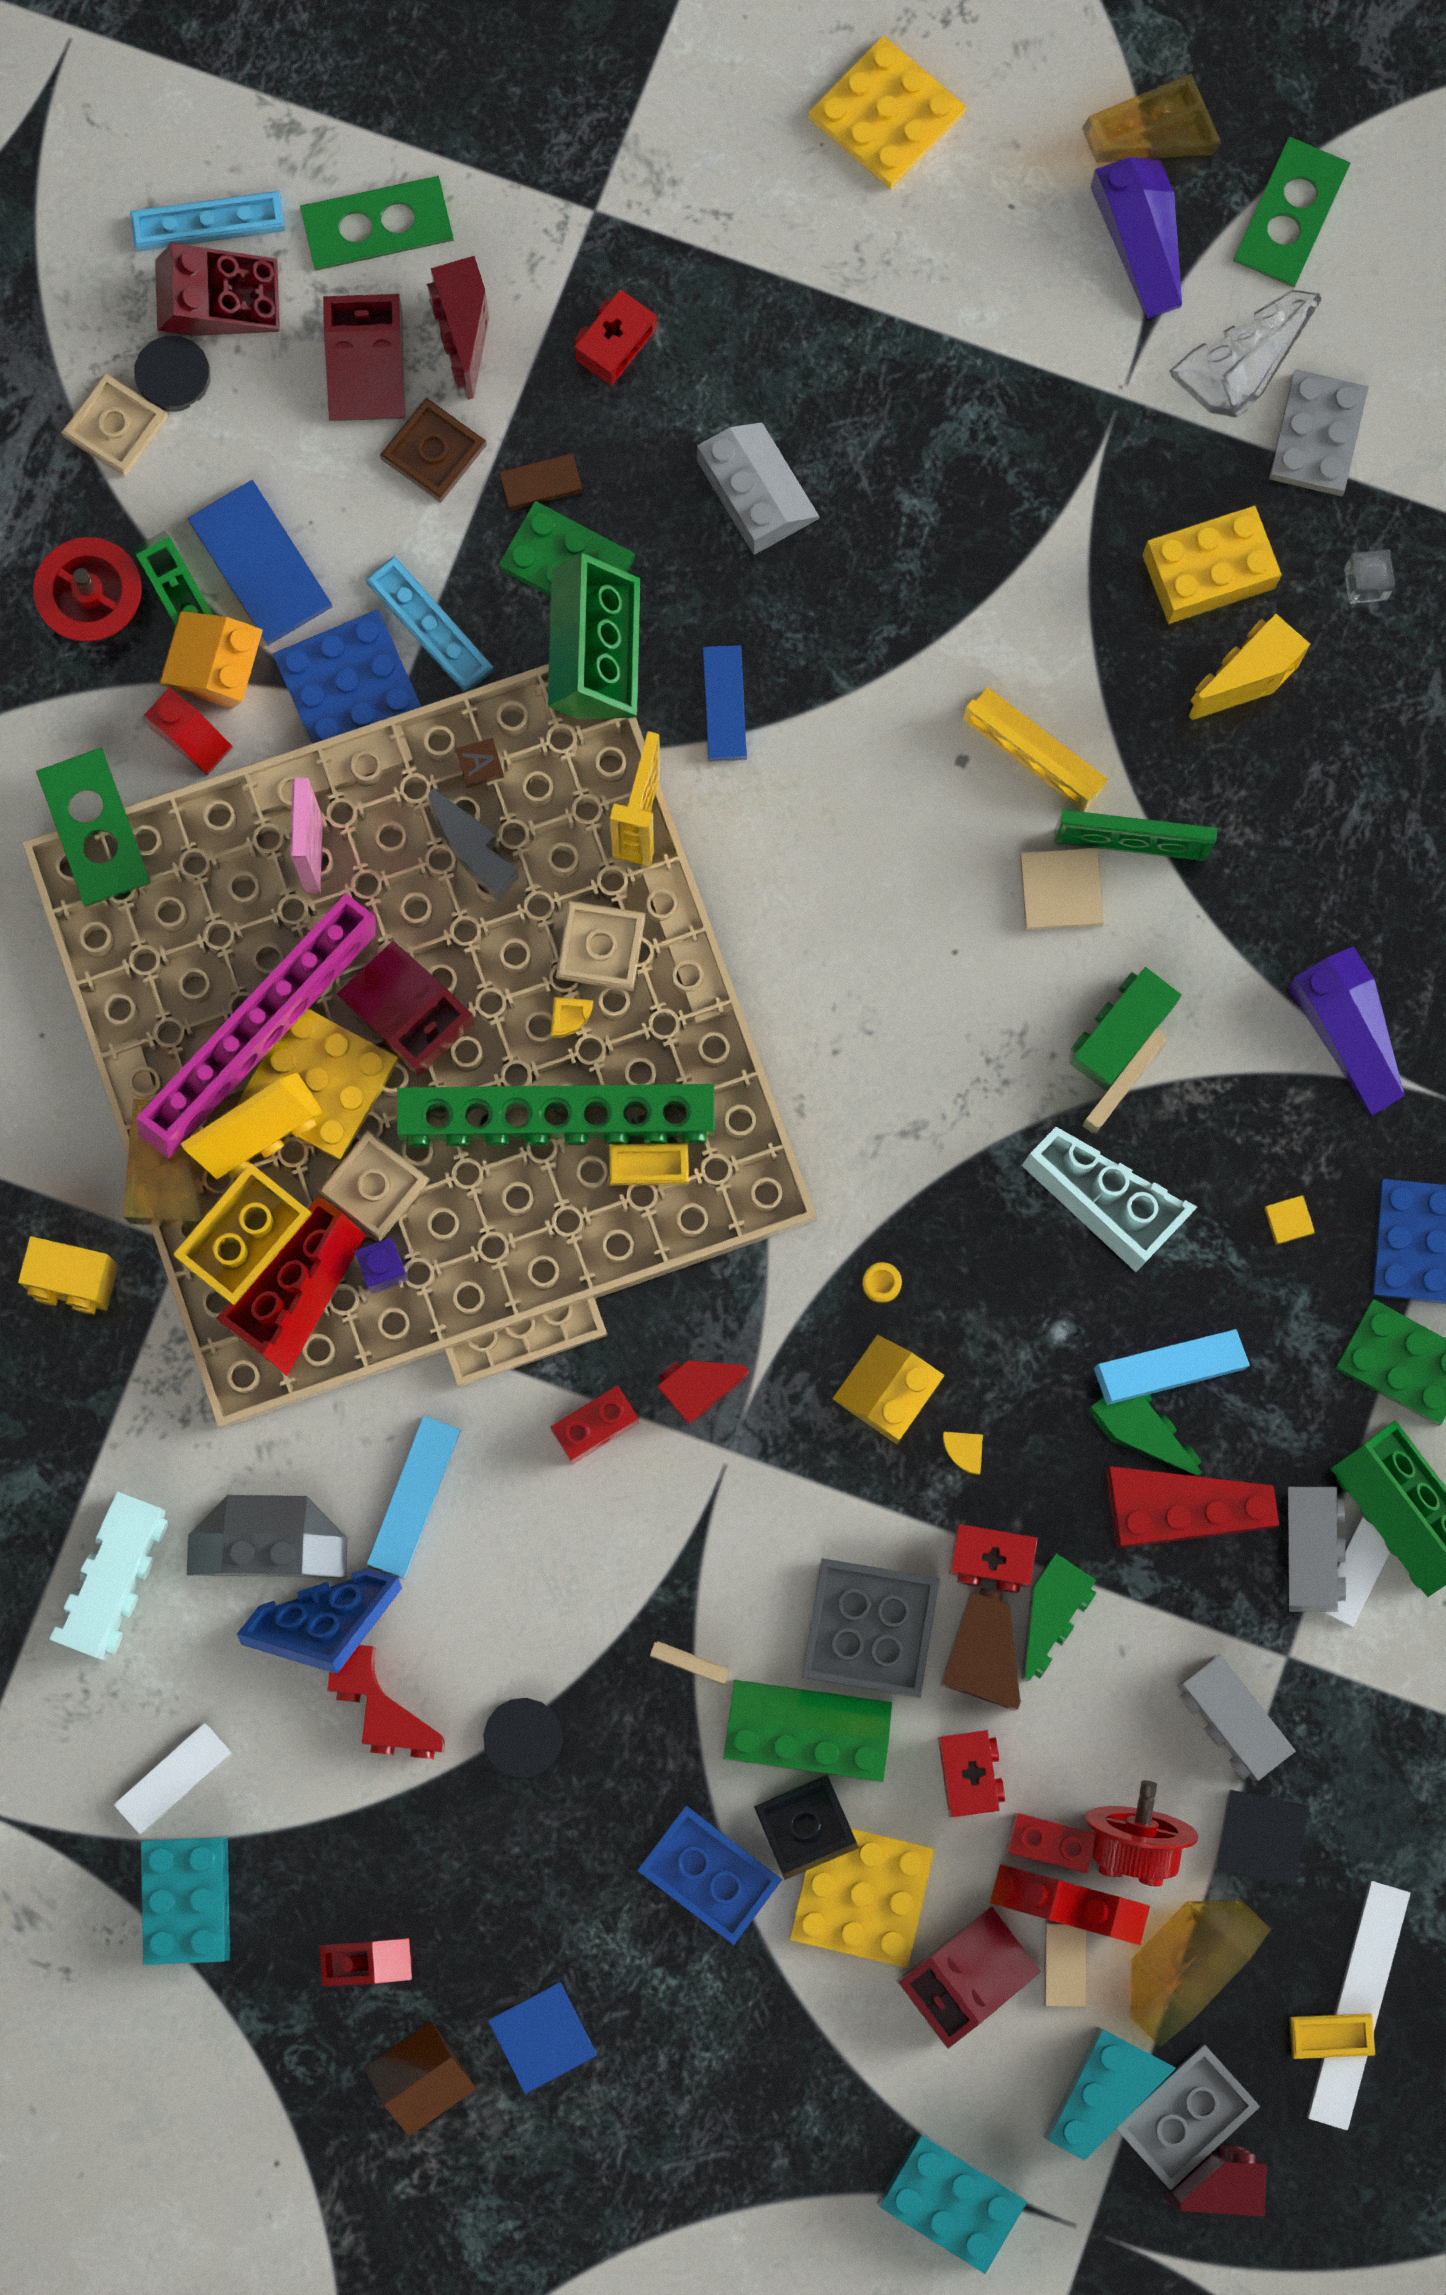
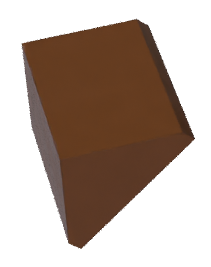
(419, 2079)

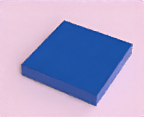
(542, 2037)

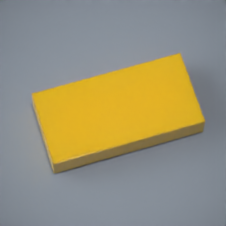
(649, 1164)
(1332, 2036)

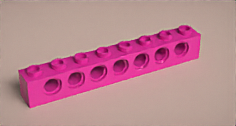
(256, 1026)

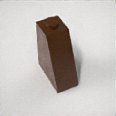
(984, 1652)

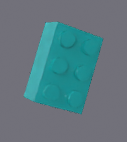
(185, 1901)
(952, 2203)

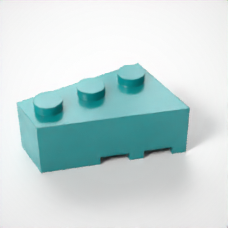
(1104, 2093)

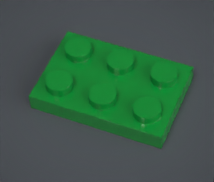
(550, 540)
(1398, 1361)

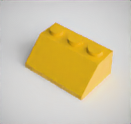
(254, 1127)
(242, 1234)

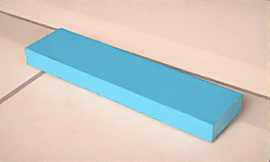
(207, 220)
(429, 625)
(1171, 1367)
(414, 1497)

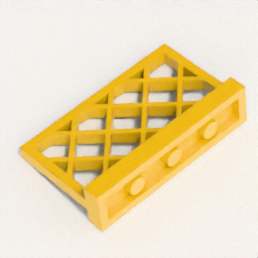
(633, 825)

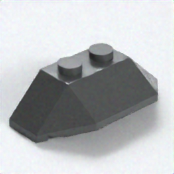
(267, 1539)

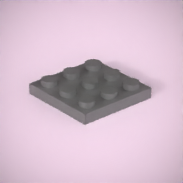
(870, 1628)

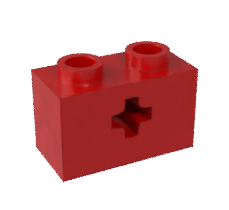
(611, 356)
(595, 1424)
(1014, 1549)
(960, 1795)
(1050, 1843)

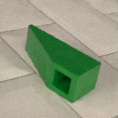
(1142, 1431)
(1052, 1603)

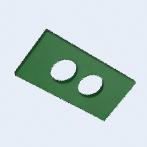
(1296, 162)
(324, 218)
(94, 880)

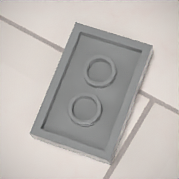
(1318, 432)
(1187, 2116)

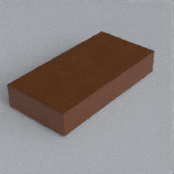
(541, 482)

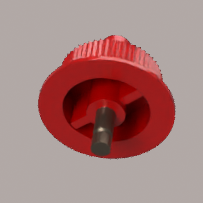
(87, 589)
(1139, 1839)

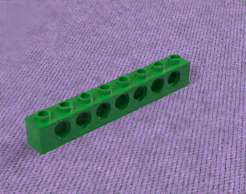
(417, 1103)

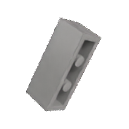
(1315, 1549)
(1235, 1719)

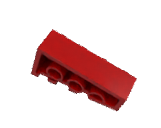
(295, 1287)
(1178, 1507)

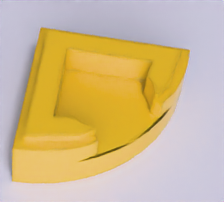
(569, 1015)
(964, 1450)

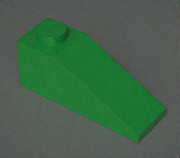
(170, 577)

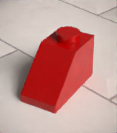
(187, 731)
(698, 1386)
(365, 1962)

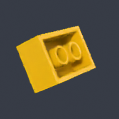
(1211, 564)

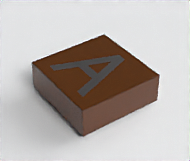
(479, 762)

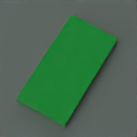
(1134, 835)

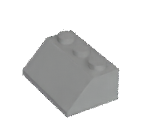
(755, 485)

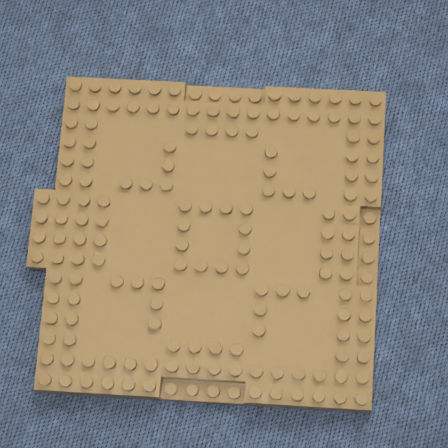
(502, 1237)

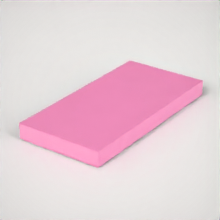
(306, 835)

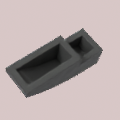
(473, 846)

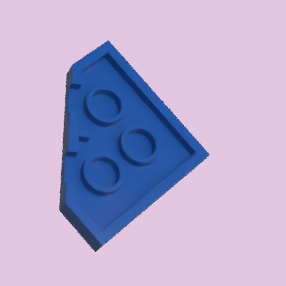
(323, 1622)

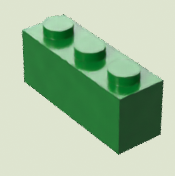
(1124, 1027)

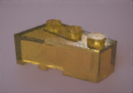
(1154, 125)
(157, 1187)

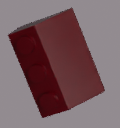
(1223, 2184)

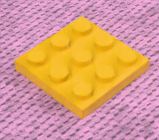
(887, 112)
(339, 1072)
(865, 1900)

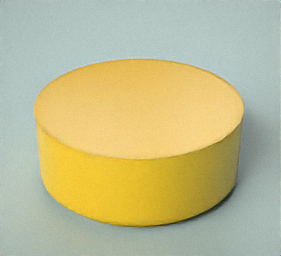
(882, 1282)

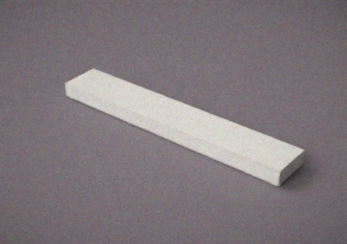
(1360, 1994)

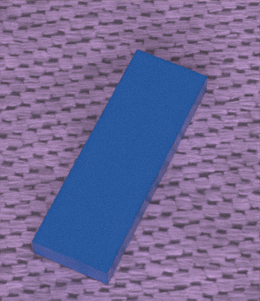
(724, 703)

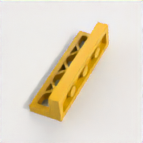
(1034, 749)

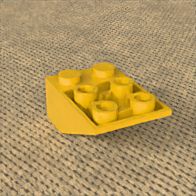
(1254, 671)

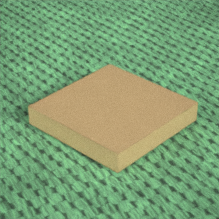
(115, 424)
(1061, 889)
(600, 946)
(374, 1185)

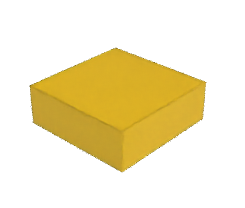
(1289, 1220)

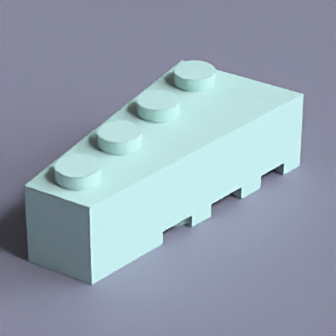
(1107, 1197)
(111, 1577)

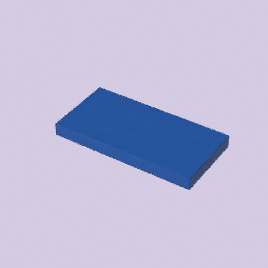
(260, 562)

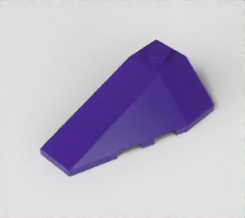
(1142, 223)
(1348, 1017)

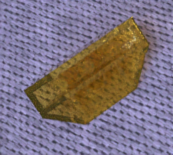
(1191, 1963)

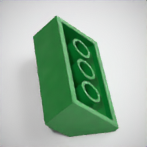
(593, 640)
(1402, 1502)
(808, 1731)

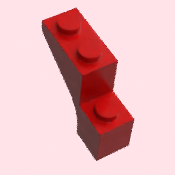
(385, 1721)
(1070, 1904)

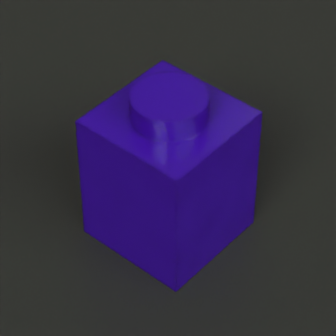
(381, 1265)

